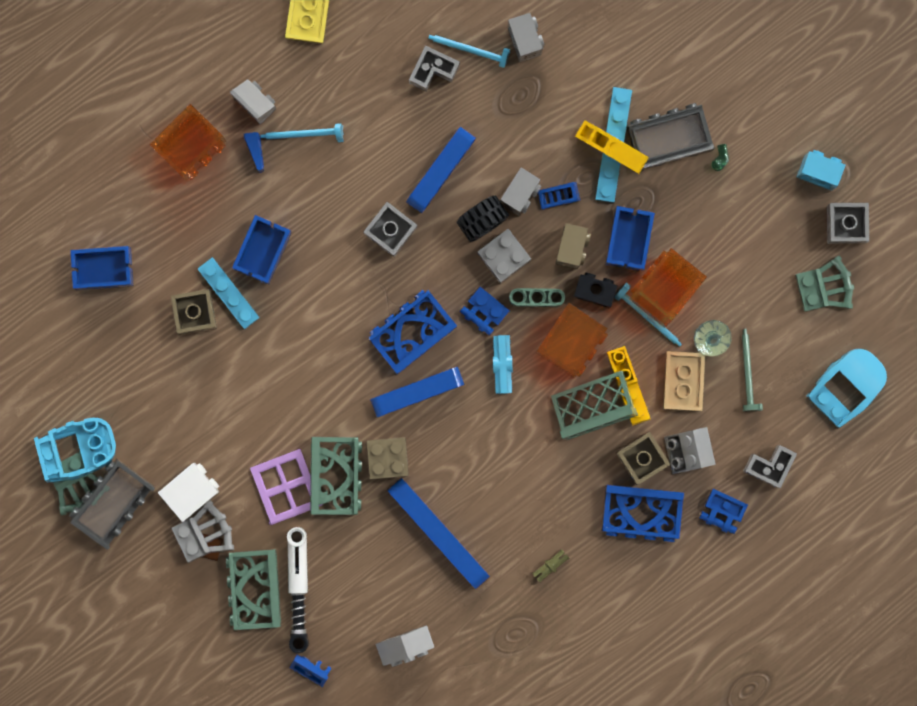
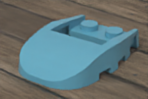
(863, 372)
(95, 444)

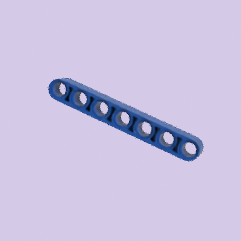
(438, 533)

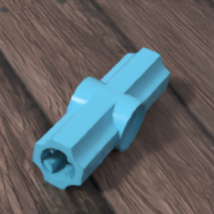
(502, 364)

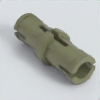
(550, 565)

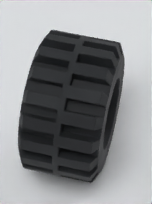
(482, 218)

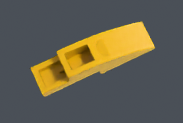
(612, 146)
(620, 361)

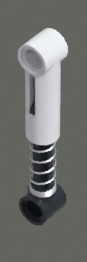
(298, 587)

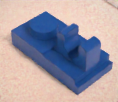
(307, 669)

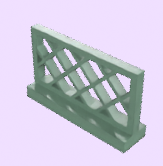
(599, 421)

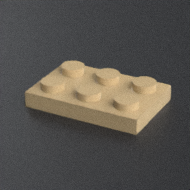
(684, 381)

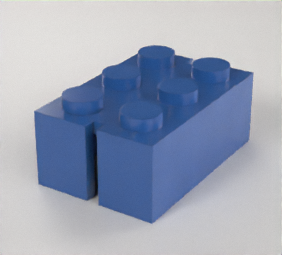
(630, 238)
(262, 249)
(102, 268)

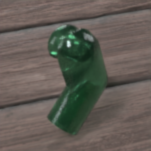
(723, 158)

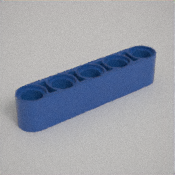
(441, 170)
(417, 392)

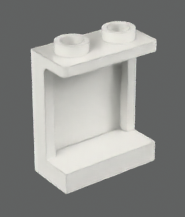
(189, 491)

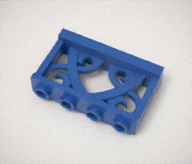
(439, 331)
(665, 498)

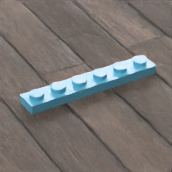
(616, 127)

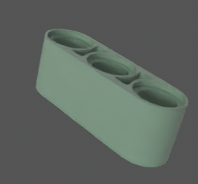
(527, 297)

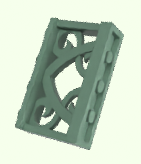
(316, 495)
(271, 568)

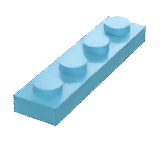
(228, 293)

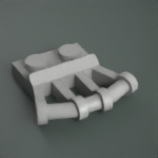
(191, 538)

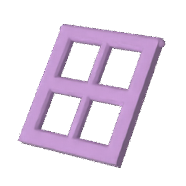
(284, 487)

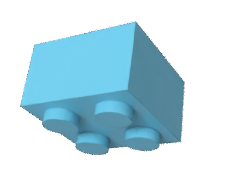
(821, 170)

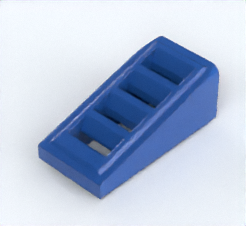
(254, 145)
(576, 197)

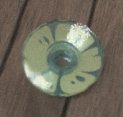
(708, 331)

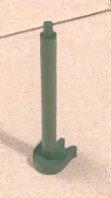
(748, 376)

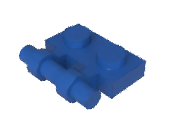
(486, 305)
(725, 505)

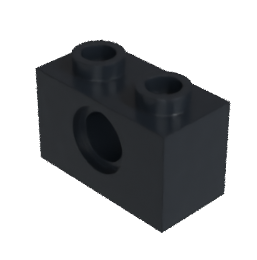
(584, 293)

